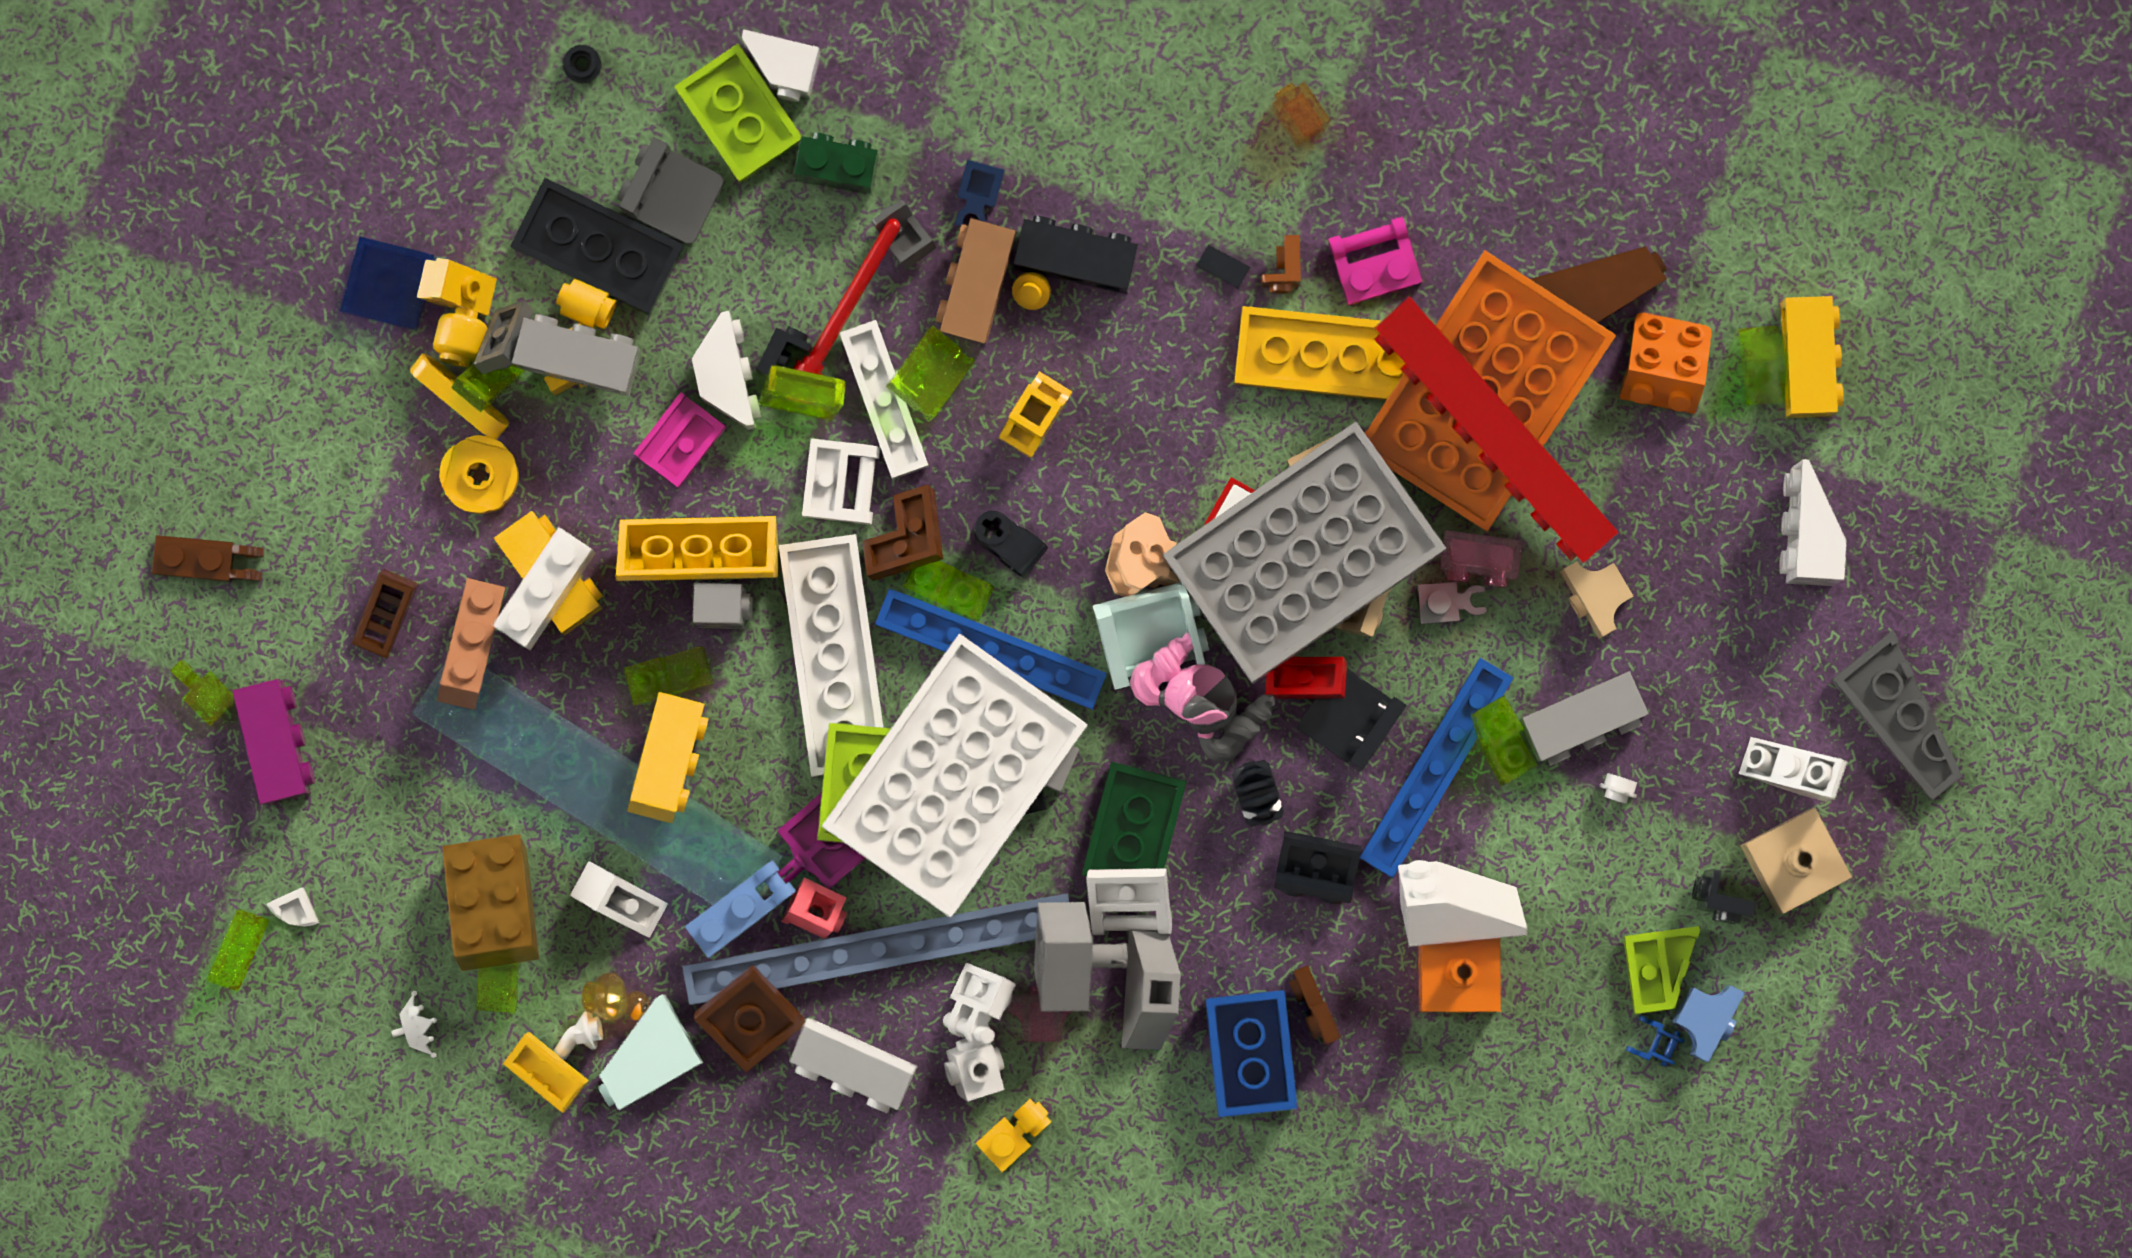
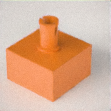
(1460, 976)

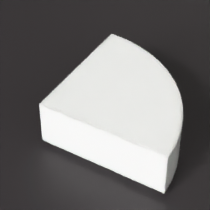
(294, 909)

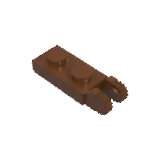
(202, 559)

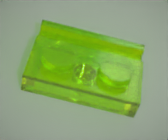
(930, 373)

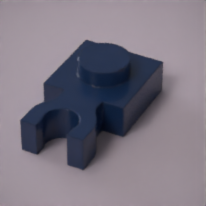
(980, 188)

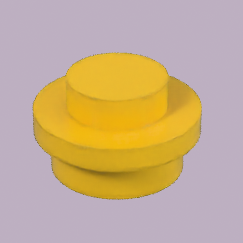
(1031, 290)

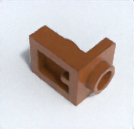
(1288, 259)

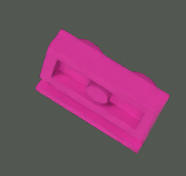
(679, 440)

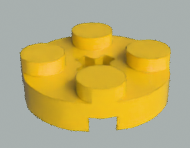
(460, 486)

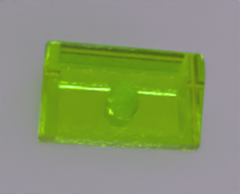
(802, 393)
(238, 949)

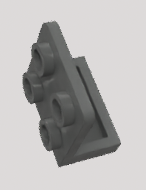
(670, 192)

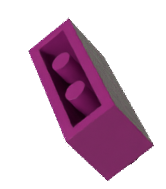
(273, 741)

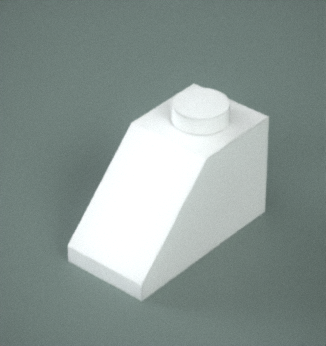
(784, 64)
(618, 899)

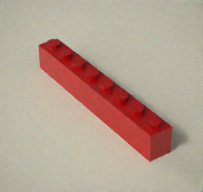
(1495, 429)

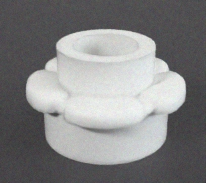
(1619, 788)

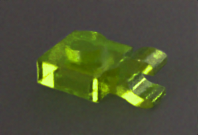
(207, 695)

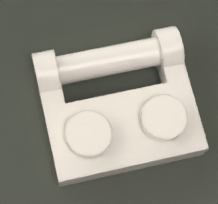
(827, 481)
(1129, 891)

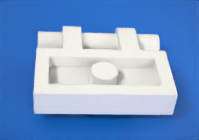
(978, 999)

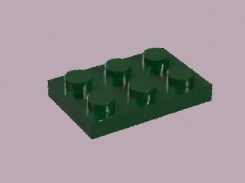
(1134, 820)

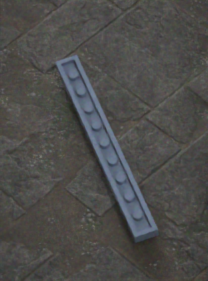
(872, 949)

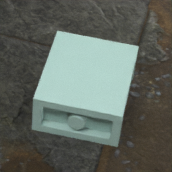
(1143, 624)

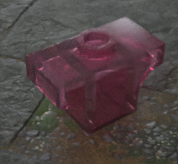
(1037, 1024)

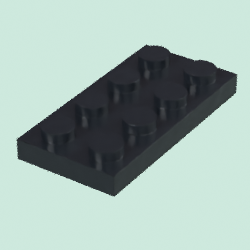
(597, 246)

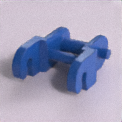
(1674, 1039)

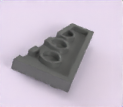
(1891, 704)

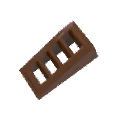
(395, 581)

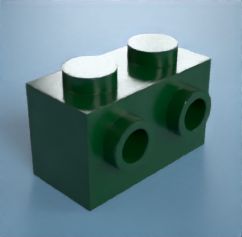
(836, 164)

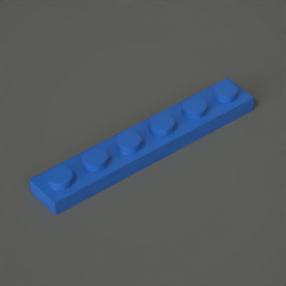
(1032, 663)
(1433, 770)

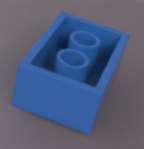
(1251, 1053)

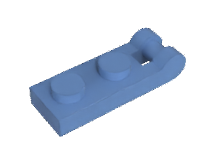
(739, 910)

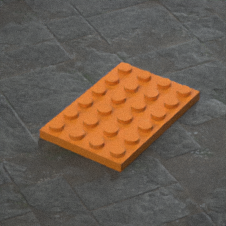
(1529, 353)

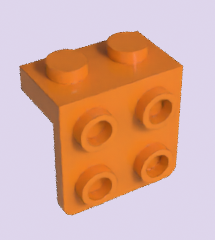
(1667, 363)

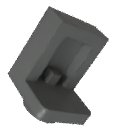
(911, 241)

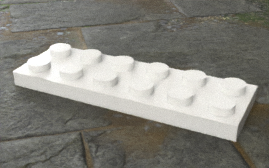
(830, 639)

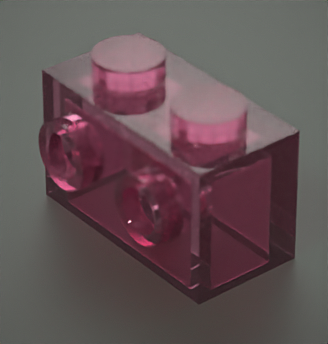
(1480, 557)

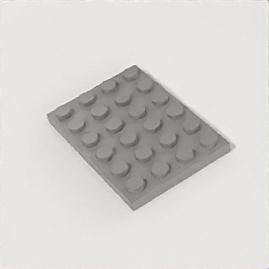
(1304, 552)

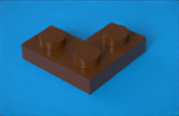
(914, 541)
(1320, 1019)

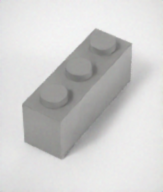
(577, 355)
(1584, 719)

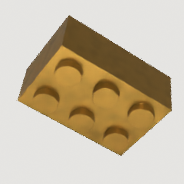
(490, 902)

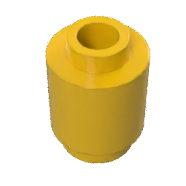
(586, 304)

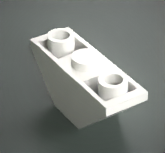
(723, 373)
(1793, 769)

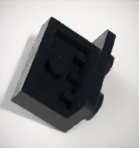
(1317, 868)
(1724, 908)

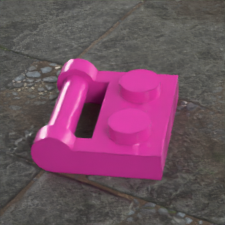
(1380, 273)

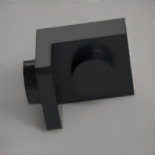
(776, 350)

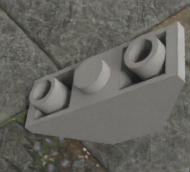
(1150, 990)

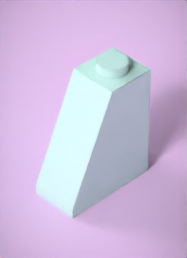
(649, 1057)

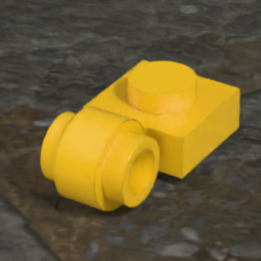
(1005, 1142)

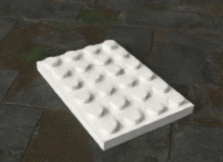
(954, 775)

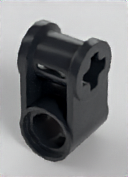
(1014, 547)

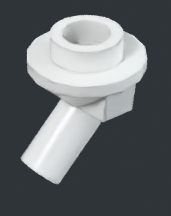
(586, 1031)

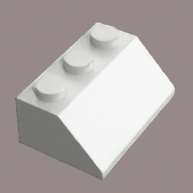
(852, 1065)

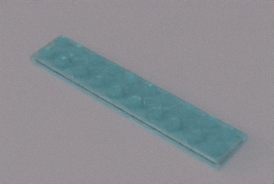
(595, 786)

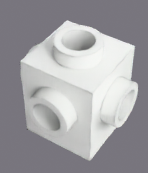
(974, 1069)

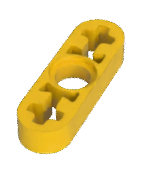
(440, 380)

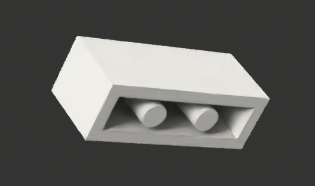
(544, 588)

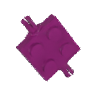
(823, 859)

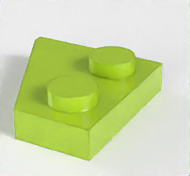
(1658, 966)

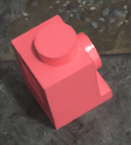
(813, 895)

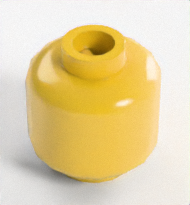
(459, 337)

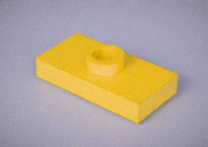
(545, 1072)

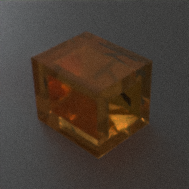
(1299, 112)

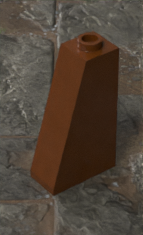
(1607, 283)

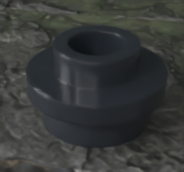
(576, 53)

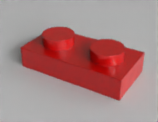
(1308, 678)

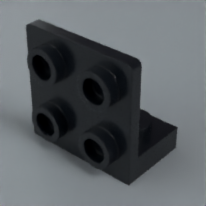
(1353, 724)

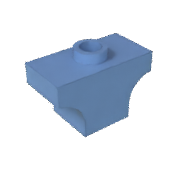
(1708, 1018)

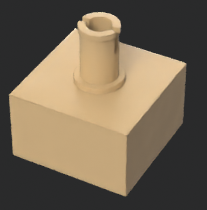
(1796, 861)

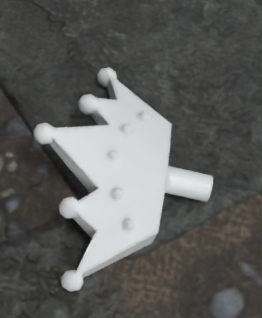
(415, 1026)

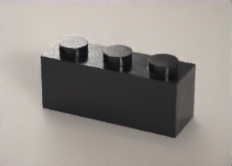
(1076, 254)

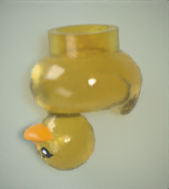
(610, 999)

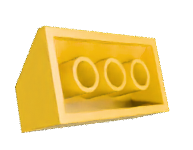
(697, 548)

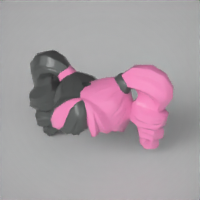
(1201, 698)

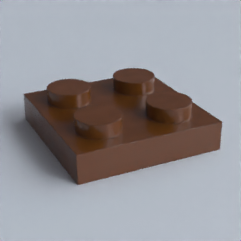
(749, 1018)

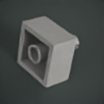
(1067, 956)

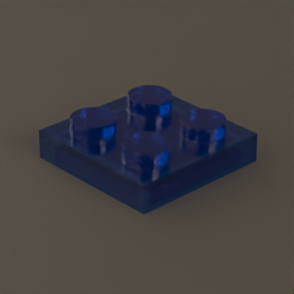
(385, 284)

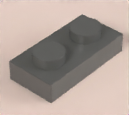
(502, 337)

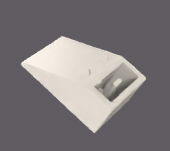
(1814, 536)

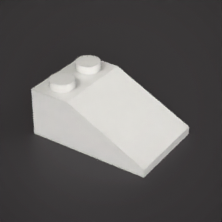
(1456, 905)

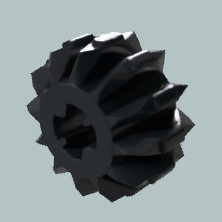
(1257, 793)

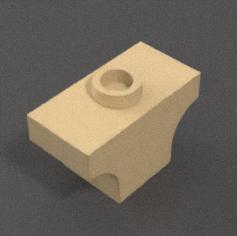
(1596, 595)

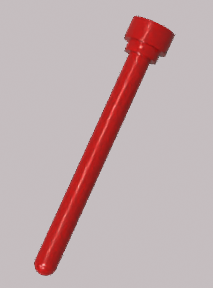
(814, 361)

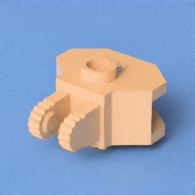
(1138, 557)

